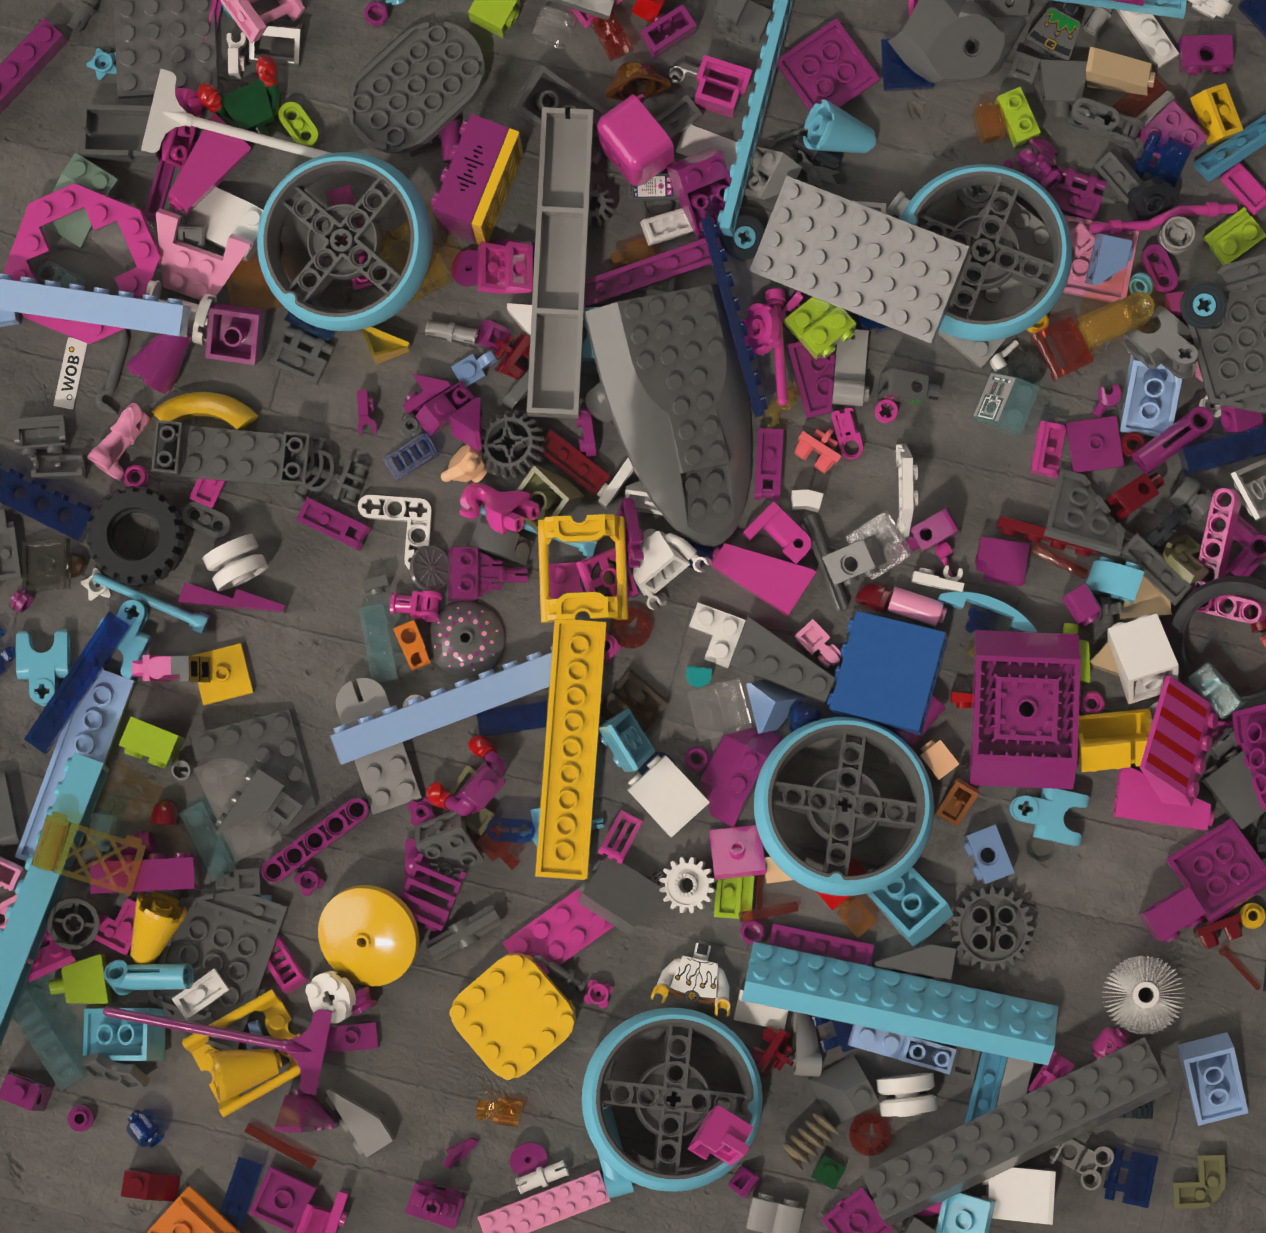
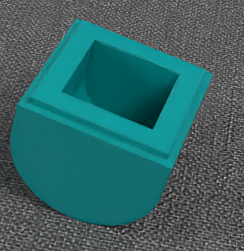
(698, 676)

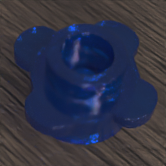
(974, 615)

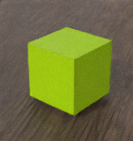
(494, 15)

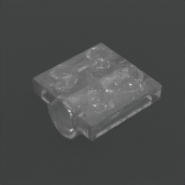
(889, 538)

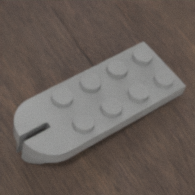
(385, 773)

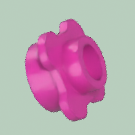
(601, 1000)

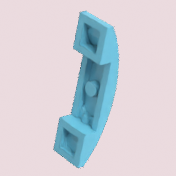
(957, 600)

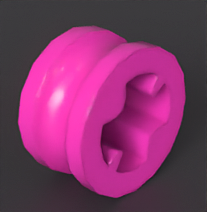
(878, 409)

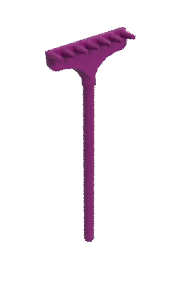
(306, 1049)

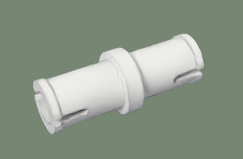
(542, 1176)

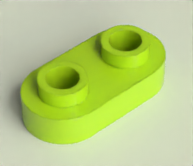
(298, 126)

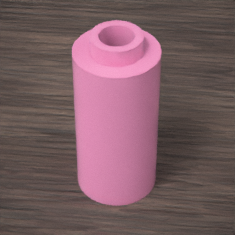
(916, 607)

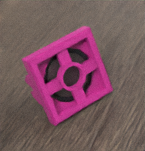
(599, 574)

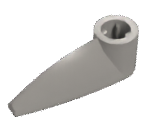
(806, 1047)

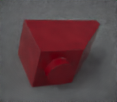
(150, 1185)

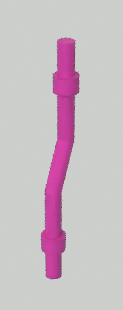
(1116, 226)

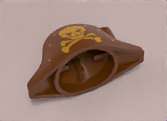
(636, 79)

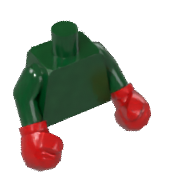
(250, 106)

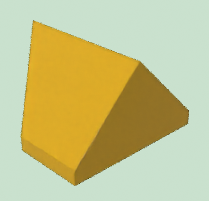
(383, 345)

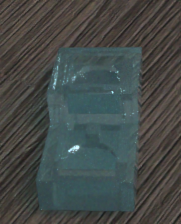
(1216, 690)

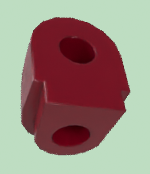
(874, 596)
(165, 813)

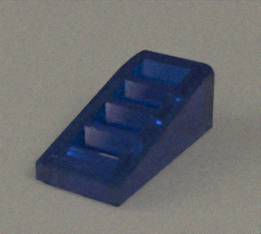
(423, 438)

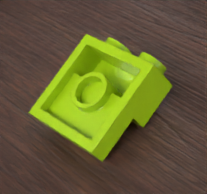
(820, 326)

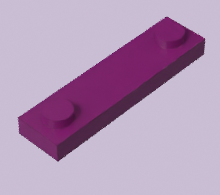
(821, 944)

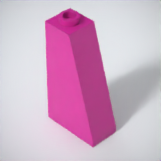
(206, 167)
(765, 577)
(1139, 802)

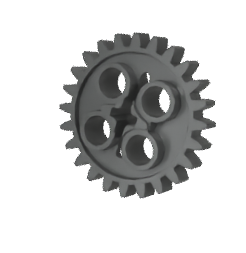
(1015, 928)

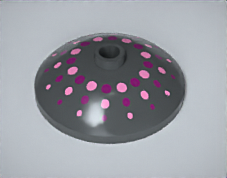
(485, 641)

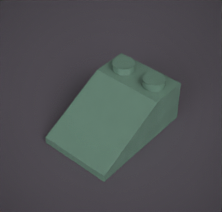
(83, 172)

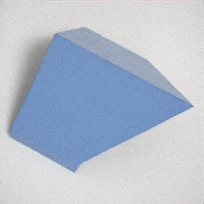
(770, 704)

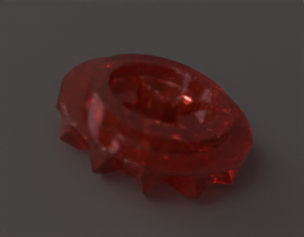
(636, 640)
(862, 1125)

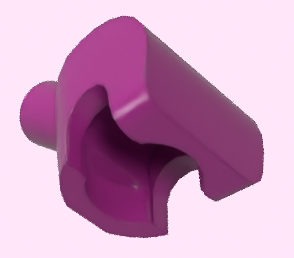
(1107, 401)

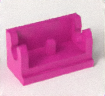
(1047, 449)

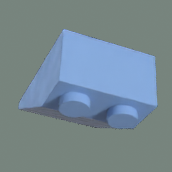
(1149, 399)
(1213, 1078)

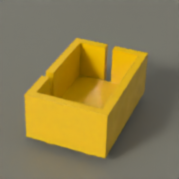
(1113, 739)

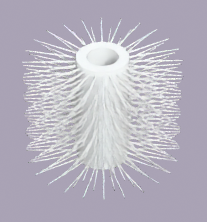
(1133, 1005)

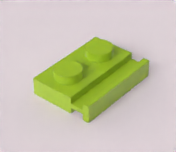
(1234, 237)
(733, 896)

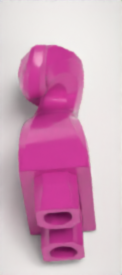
(502, 509)

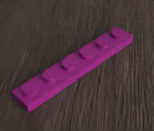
(647, 272)

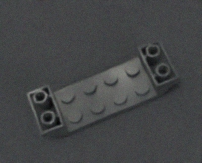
(230, 454)

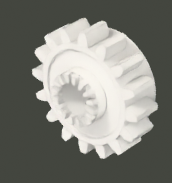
(701, 885)

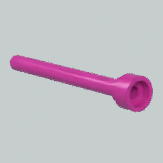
(776, 299)

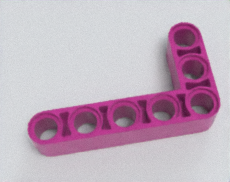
(1219, 564)

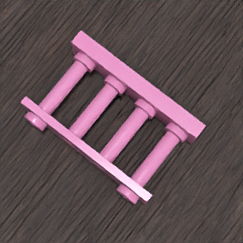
(254, 24)

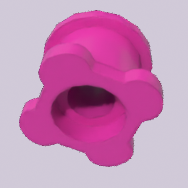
(614, 648)

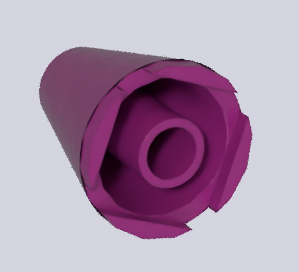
(160, 361)

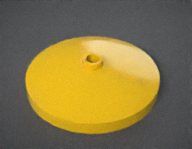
(368, 935)

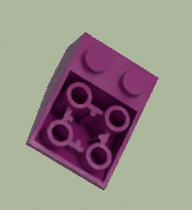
(700, 186)

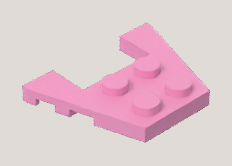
(193, 269)

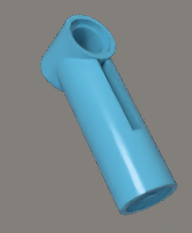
(126, 978)
(615, 1183)

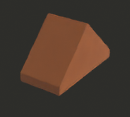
(957, 802)

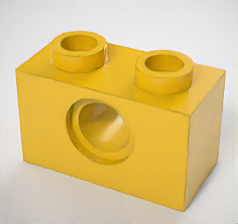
(1216, 113)

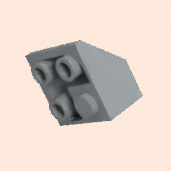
(769, 172)

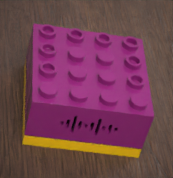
(477, 179)

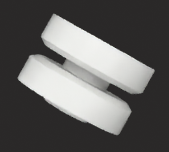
(235, 562)
(907, 1097)

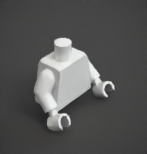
(663, 560)

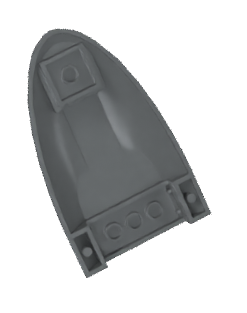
(678, 405)

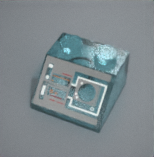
(1005, 403)

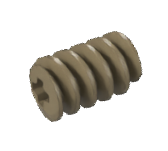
(809, 1140)

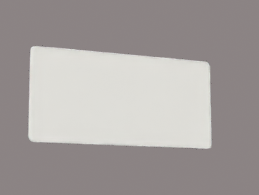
(697, 140)

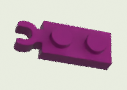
(633, 535)

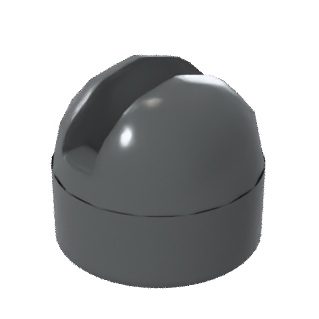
(182, 775)

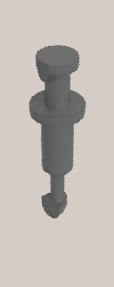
(566, 976)

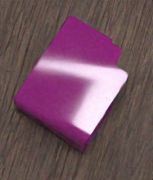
(1002, 560)

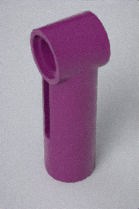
(1154, 454)

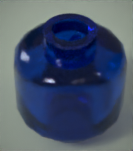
(145, 1128)

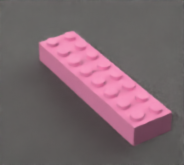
(547, 1206)

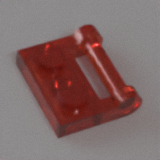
(1069, 345)

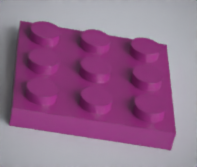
(827, 68)
(1220, 870)

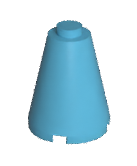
(836, 130)

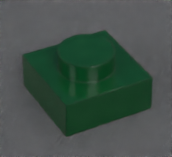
(828, 1172)

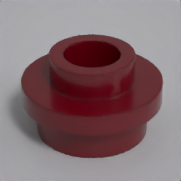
(1135, 436)

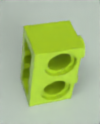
(1017, 117)

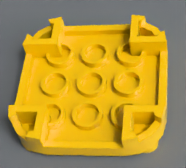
(513, 1015)

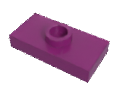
(352, 1037)

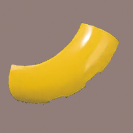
(206, 405)

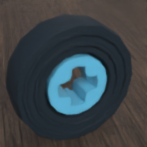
(748, 249)
(1190, 301)

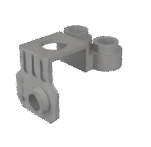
(1085, 1161)

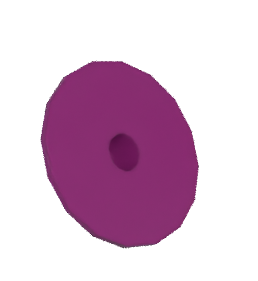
(465, 268)
(527, 1158)

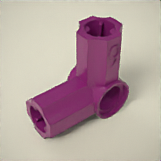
(1247, 559)

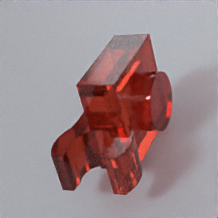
(497, 849)

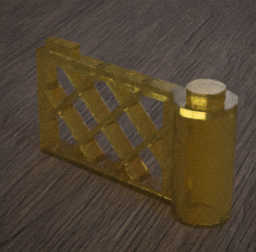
(55, 844)

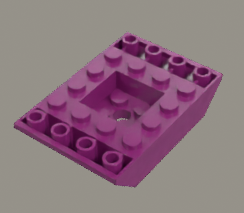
(1017, 748)

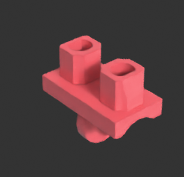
(827, 456)

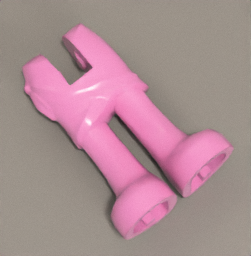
(123, 434)

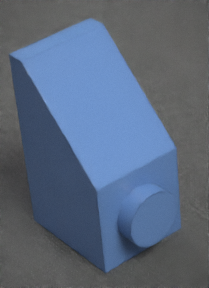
(1108, 257)

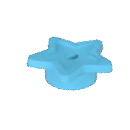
(100, 57)

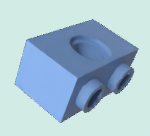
(991, 839)

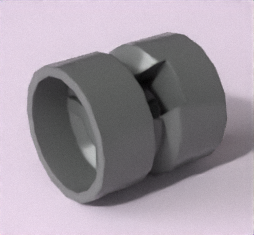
(1192, 498)

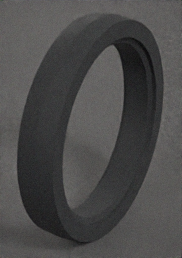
(1177, 638)

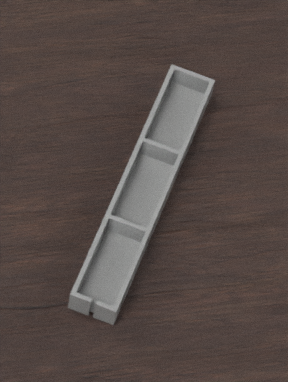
(560, 263)

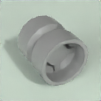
(1176, 235)

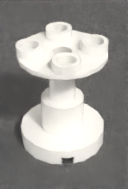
(198, 313)

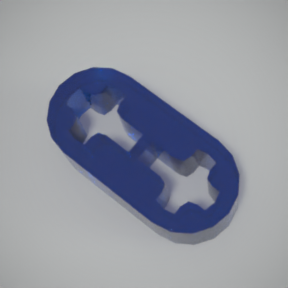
(510, 837)

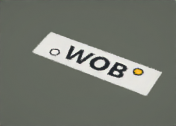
(70, 373)

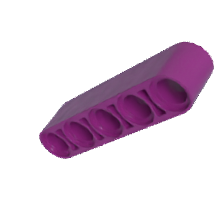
(303, 842)

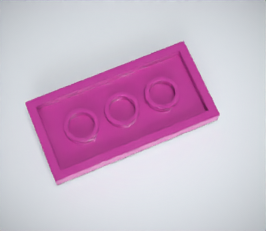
(559, 932)

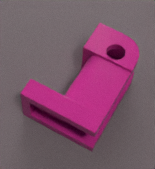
(782, 530)

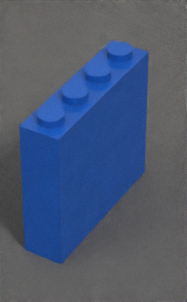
(887, 672)

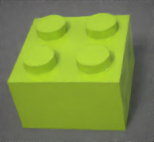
(151, 741)

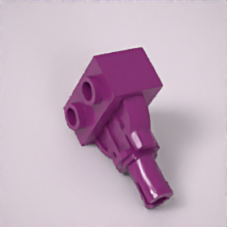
(473, 574)
(435, 1204)

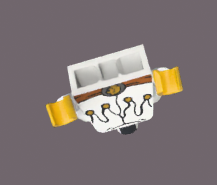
(695, 980)

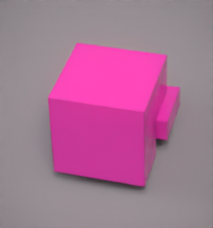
(720, 85)
(722, 1136)

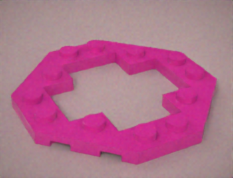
(101, 212)

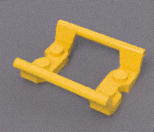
(591, 602)
(276, 1023)

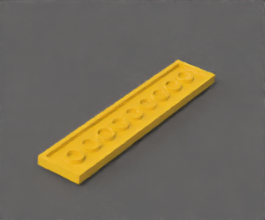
(570, 749)

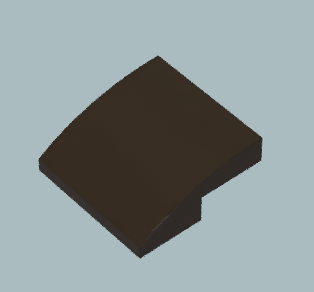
(636, 695)

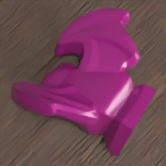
(1038, 166)

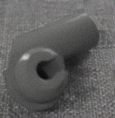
(683, 71)

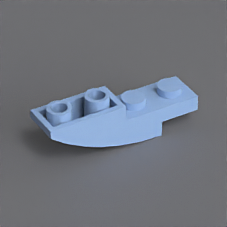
(904, 1048)

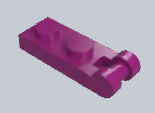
(768, 463)
(332, 523)

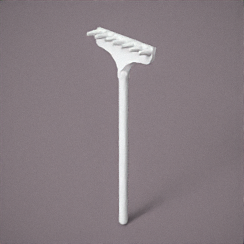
(168, 114)

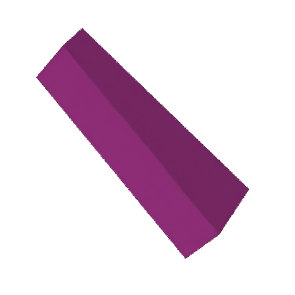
(159, 190)

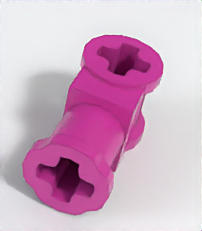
(420, 605)

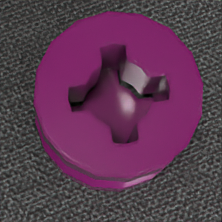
(363, 1001)

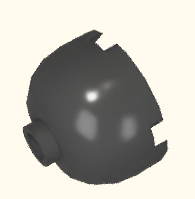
(73, 923)

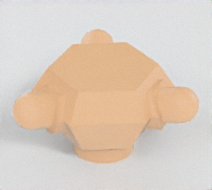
(466, 466)

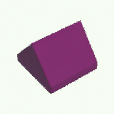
(744, 1182)

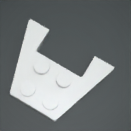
(907, 496)

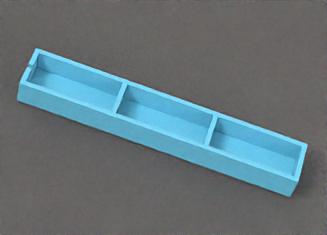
(42, 888)
(901, 1003)

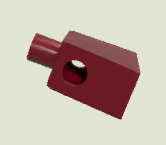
(1134, 495)

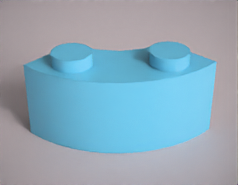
(1114, 579)

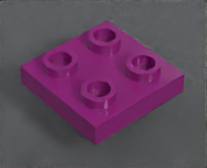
(1178, 124)

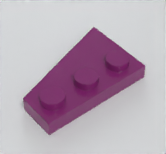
(813, 379)

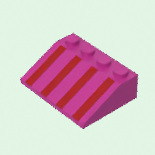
(1178, 743)

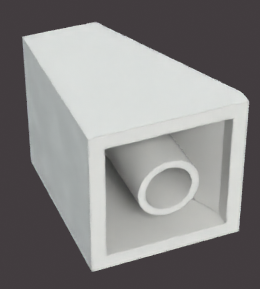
(1142, 656)
(667, 795)
(1023, 1194)

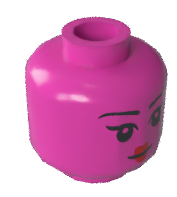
(1109, 1042)

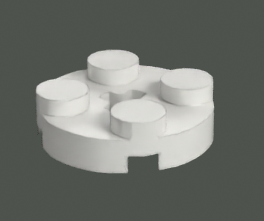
(334, 985)

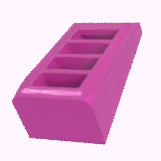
(294, 983)

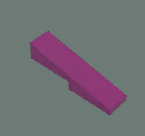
(242, 600)

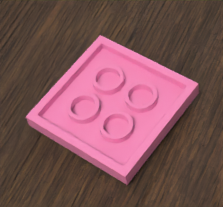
(1110, 289)

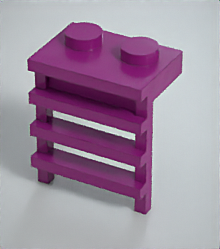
(430, 914)

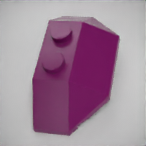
(735, 771)

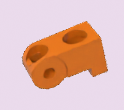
(412, 644)

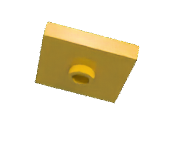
(227, 675)

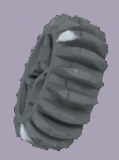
(530, 444)

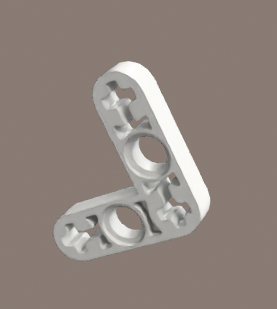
(413, 522)

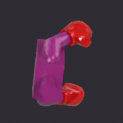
(479, 788)

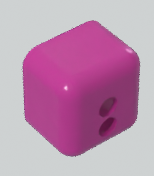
(634, 141)

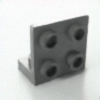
(447, 844)

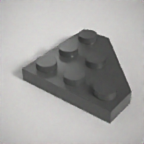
(1082, 516)

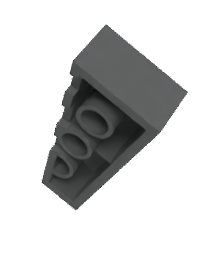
(775, 661)

